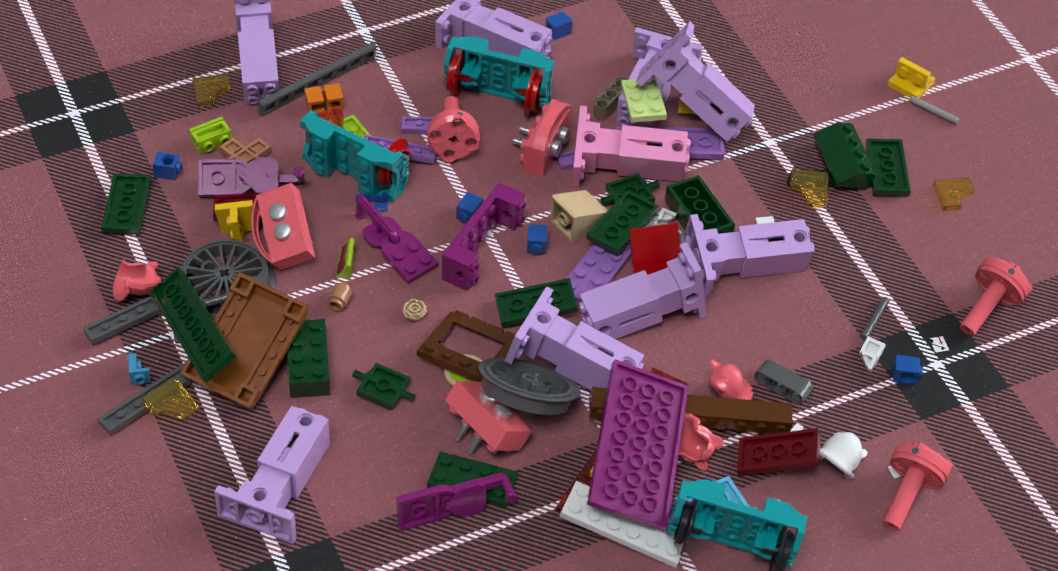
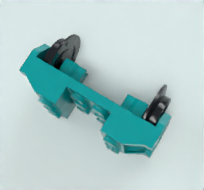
(737, 525)

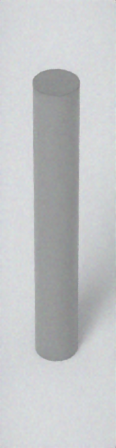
(935, 110)

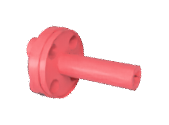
(453, 132)
(1001, 282)
(919, 468)

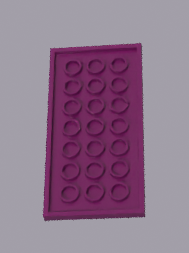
(638, 446)

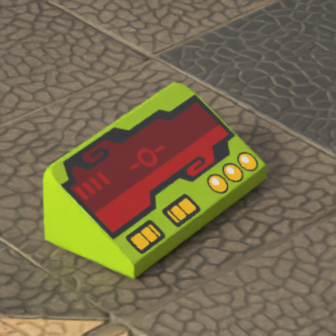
(346, 260)

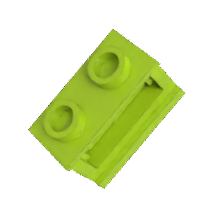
(210, 135)

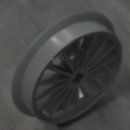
(214, 276)
(527, 386)

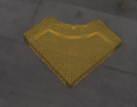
(209, 88)
(812, 185)
(952, 191)
(171, 399)

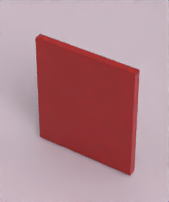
(654, 247)

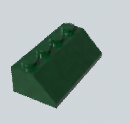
(845, 156)

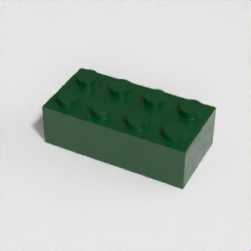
(694, 197)
(309, 361)

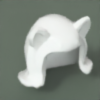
(844, 452)

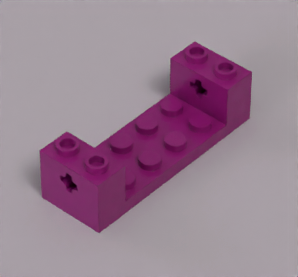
(459, 259)

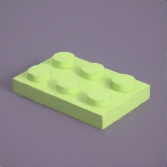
(644, 101)

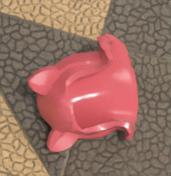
(135, 279)
(729, 381)
(697, 442)

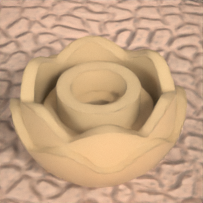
(414, 310)

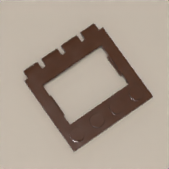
(455, 361)

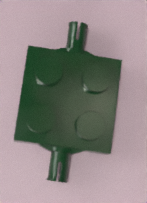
(632, 183)
(383, 386)

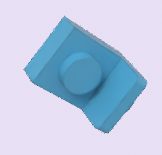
(137, 374)

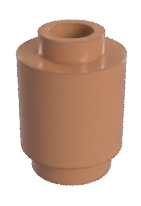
(339, 296)

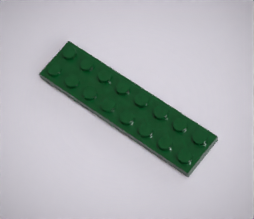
(193, 325)

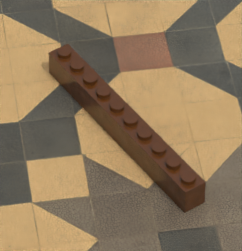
(721, 412)

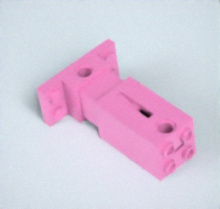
(630, 151)

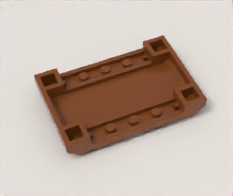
(260, 330)

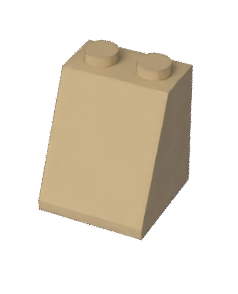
(575, 213)

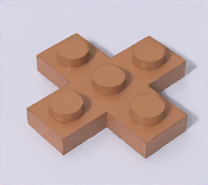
(235, 150)

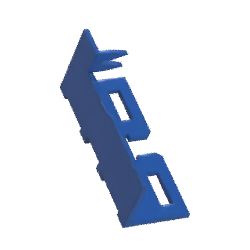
(377, 198)

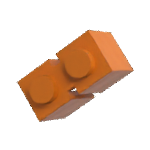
(331, 93)

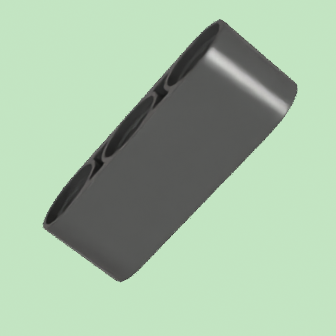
(783, 382)

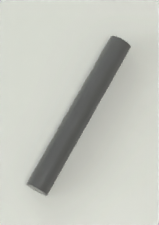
(875, 317)

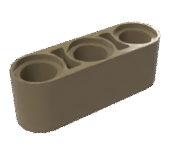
(607, 101)

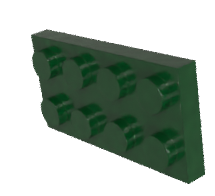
(890, 166)
(126, 203)
(613, 228)
(517, 303)
(453, 469)

